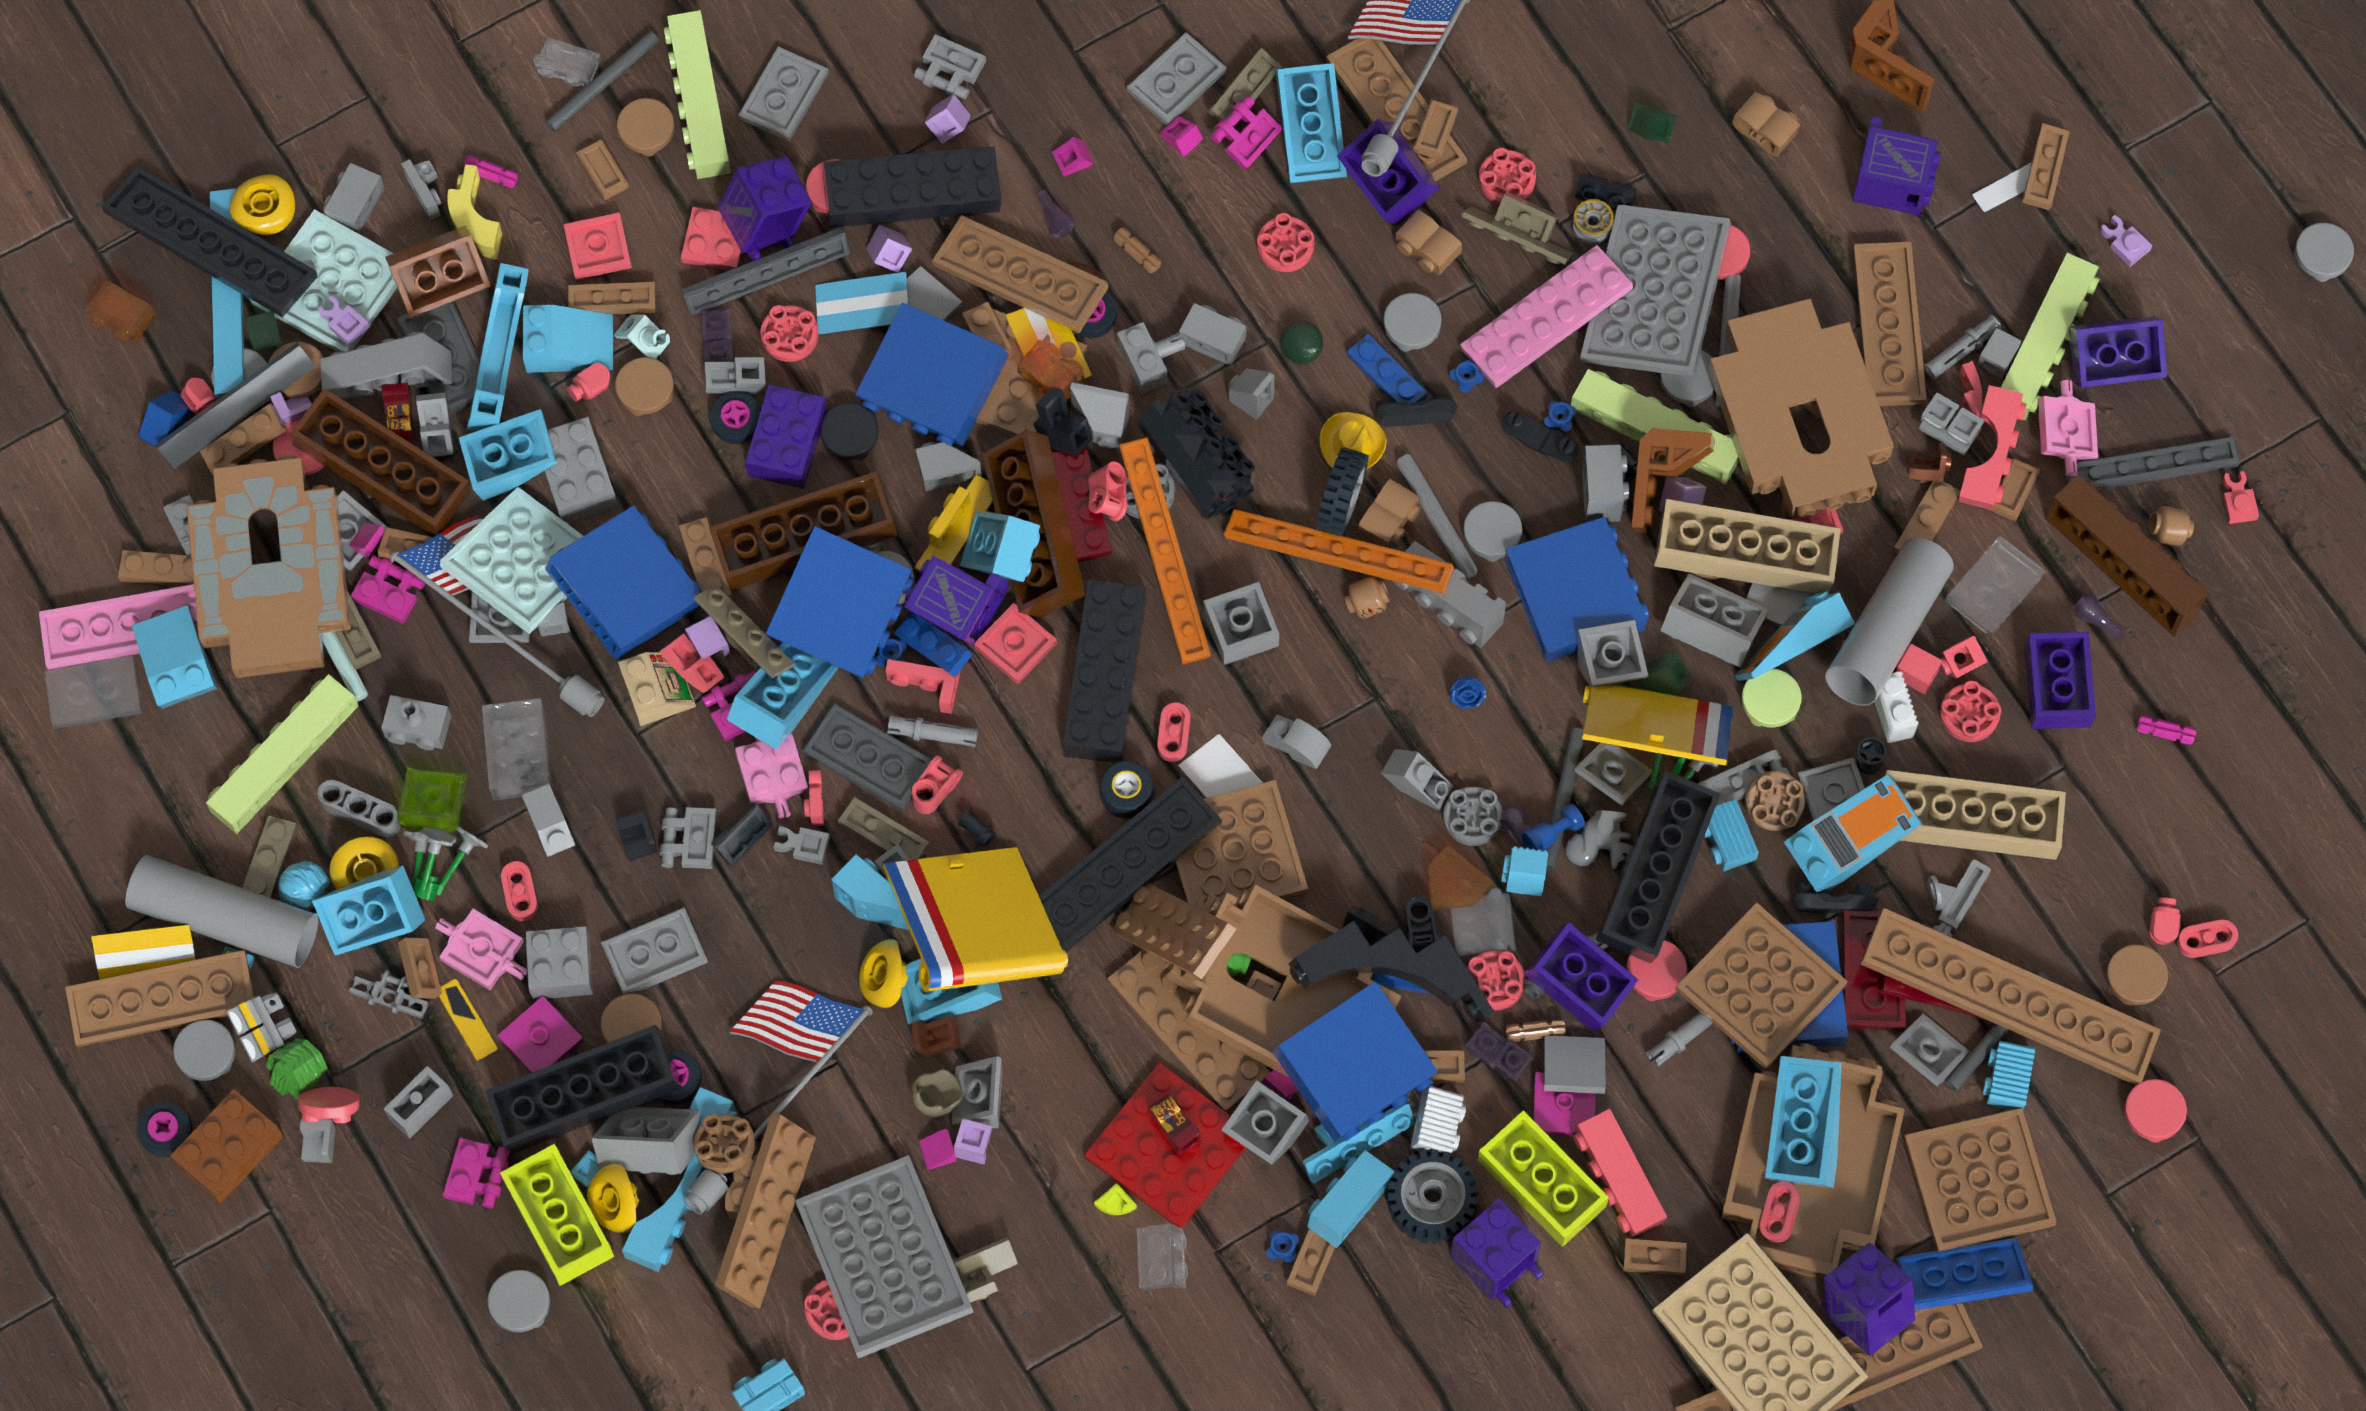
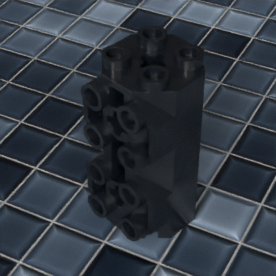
(1202, 461)

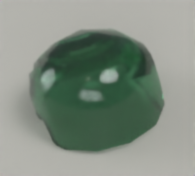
(1301, 342)

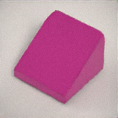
(1181, 135)
(1072, 156)
(367, 538)
(1280, 1085)
(937, 1149)

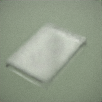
(1995, 585)
(93, 692)

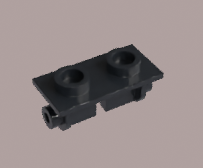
(1612, 194)
(1367, 924)

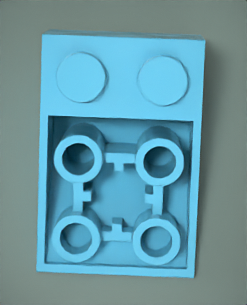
(867, 893)

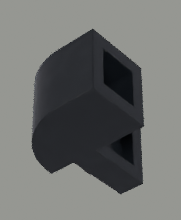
(1065, 430)

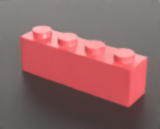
(1620, 1173)

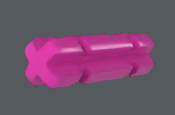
(492, 171)
(2166, 729)

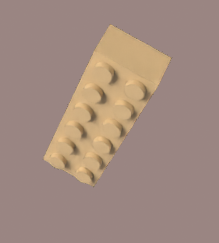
(1747, 547)
(1984, 815)

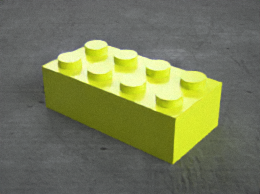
(1542, 1178)
(557, 1214)

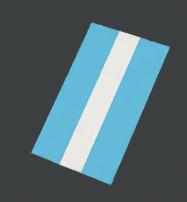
(860, 302)

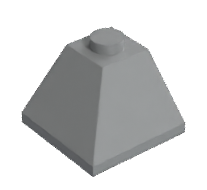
(1105, 411)

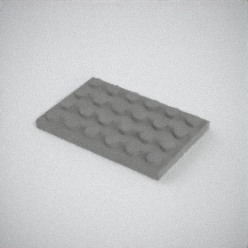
(1674, 278)
(883, 1256)

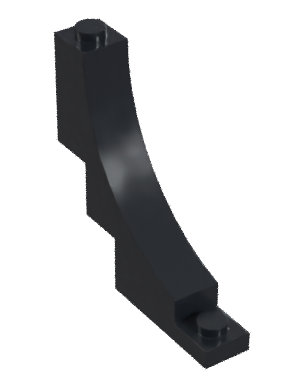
(1433, 968)

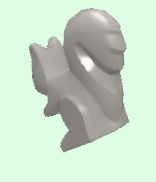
(1603, 833)

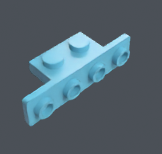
(1339, 1153)

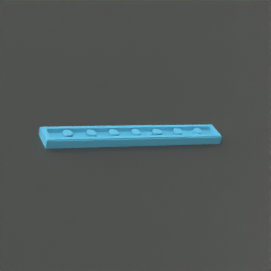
(227, 318)

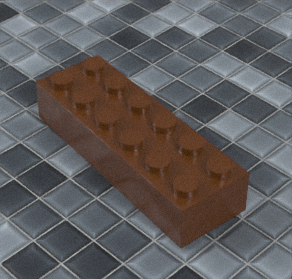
(380, 462)
(1028, 488)
(775, 537)
(2126, 555)

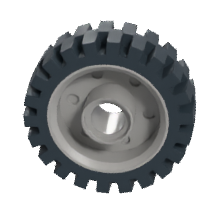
(1342, 491)
(1432, 1219)

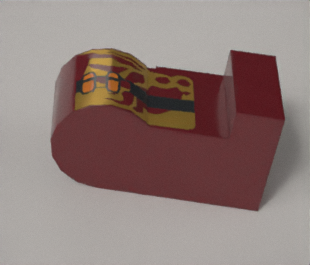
(399, 409)
(1174, 1124)

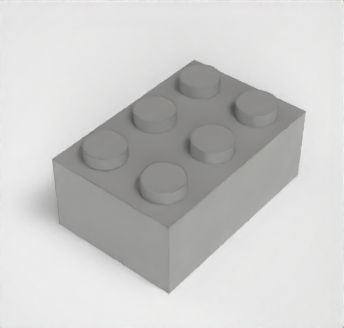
(579, 476)

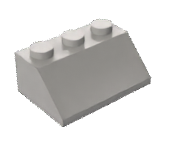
(1714, 620)
(648, 1139)

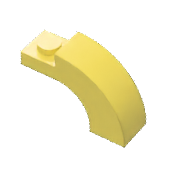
(461, 202)

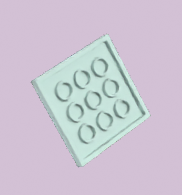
(347, 269)
(508, 557)

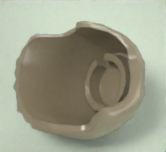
(936, 1093)

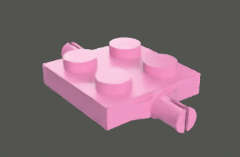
(2068, 428)
(771, 773)
(481, 949)

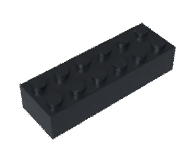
(911, 186)
(1104, 671)
(1657, 867)
(583, 1089)

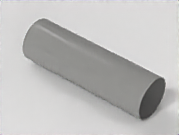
(1889, 621)
(222, 911)

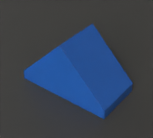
(163, 417)

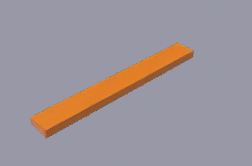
(1164, 550)
(1339, 551)

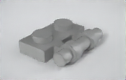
(953, 59)
(698, 835)

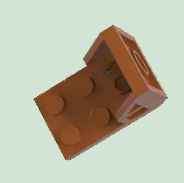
(1873, 58)
(1682, 452)

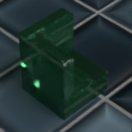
(1651, 122)
(264, 331)
(1666, 674)

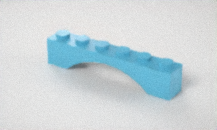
(497, 347)
(652, 1236)

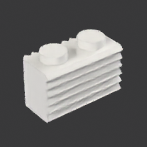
(1896, 710)
(1438, 1121)

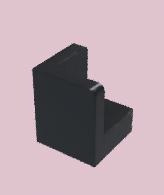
(636, 835)

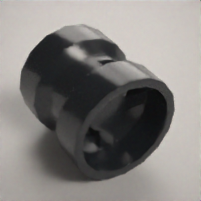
(1872, 749)

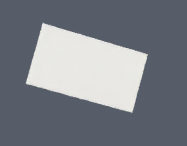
(1218, 769)

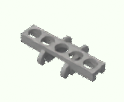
(399, 994)

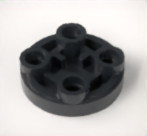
(849, 431)

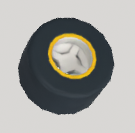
(1126, 778)

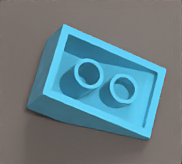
(565, 338)
(507, 454)
(1000, 545)
(174, 657)
(369, 911)
(940, 1004)

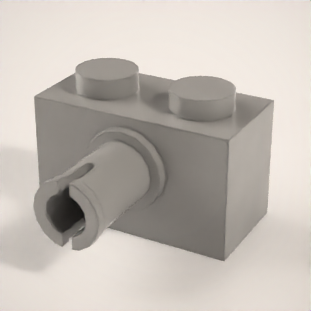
(1145, 356)
(416, 723)

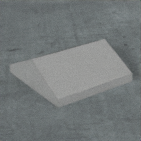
(351, 520)
(480, 634)
(1614, 772)
(1930, 1050)

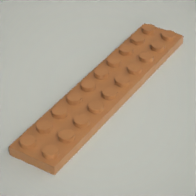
(2010, 996)
(1927, 1343)

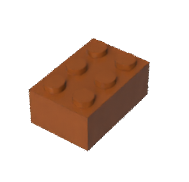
(437, 271)
(226, 1146)

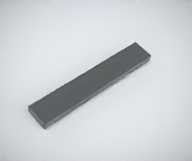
(766, 271)
(235, 405)
(2158, 463)

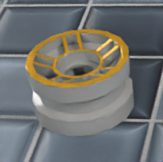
(1600, 214)

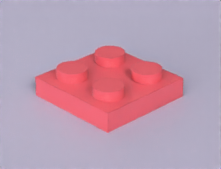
(710, 241)
(597, 246)
(1015, 643)

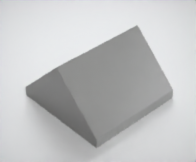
(1610, 654)
(981, 1090)

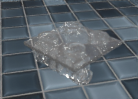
(1484, 926)

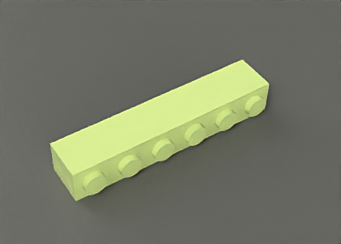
(698, 93)
(2050, 329)
(1636, 415)
(281, 753)

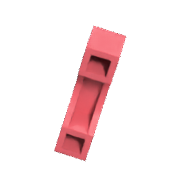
(2000, 412)

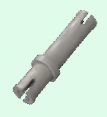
(1971, 340)
(940, 732)
(1677, 1040)

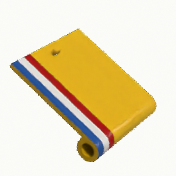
(1658, 722)
(975, 919)

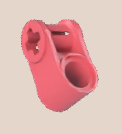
(1108, 489)
(938, 781)

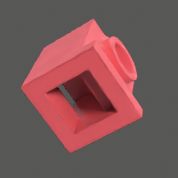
(1972, 654)

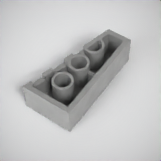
(394, 361)
(1462, 605)

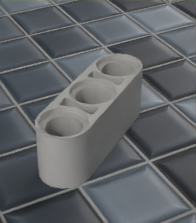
(349, 799)

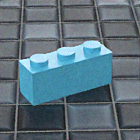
(1349, 1198)

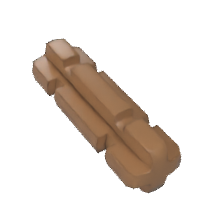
(1137, 250)
(1535, 1030)

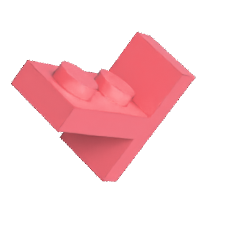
(927, 678)

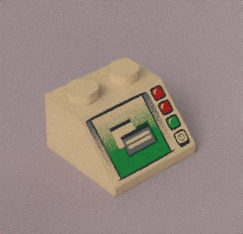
(655, 687)

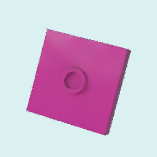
(540, 1036)
(1560, 1111)

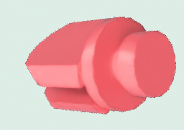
(589, 382)
(197, 395)
(2165, 922)

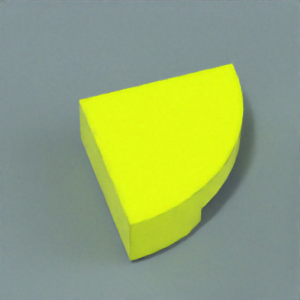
(1115, 1202)

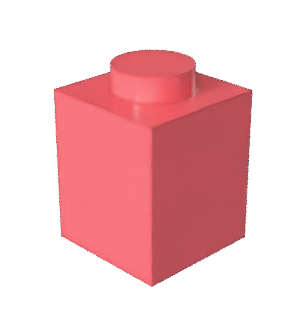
(1918, 668)

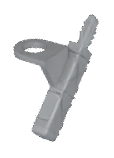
(1956, 900)

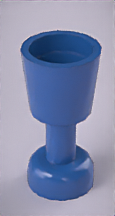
(1544, 834)

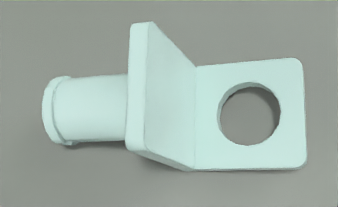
(644, 335)

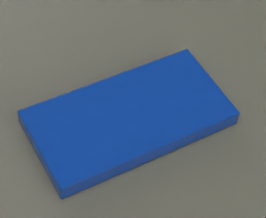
(1967, 1273)

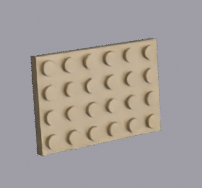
(1758, 1336)

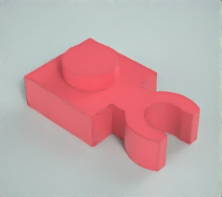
(2239, 503)
(814, 805)

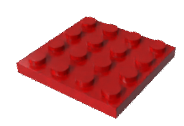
(1147, 1166)

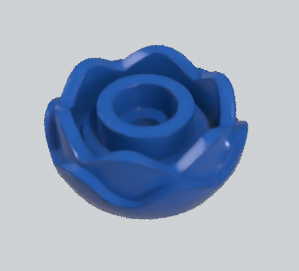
(1467, 692)

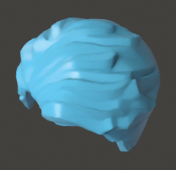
(302, 884)

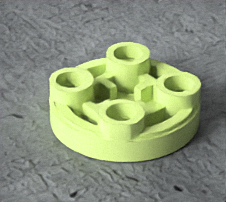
(1771, 699)

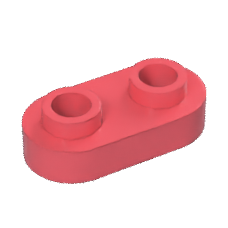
(1173, 733)
(519, 892)
(2206, 939)
(1779, 1213)

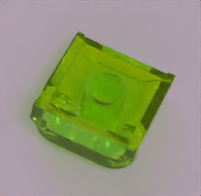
(431, 800)

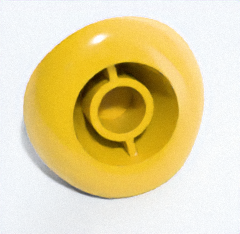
(263, 204)
(1352, 432)
(360, 860)
(883, 974)
(613, 1198)

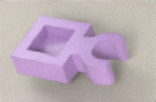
(2127, 244)
(344, 323)

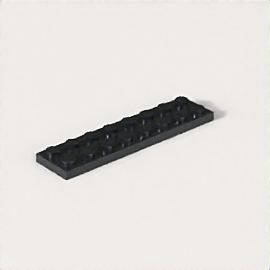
(210, 241)
(1127, 862)

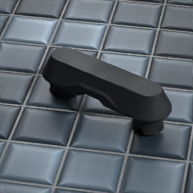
(1405, 413)
(1539, 437)
(1808, 901)

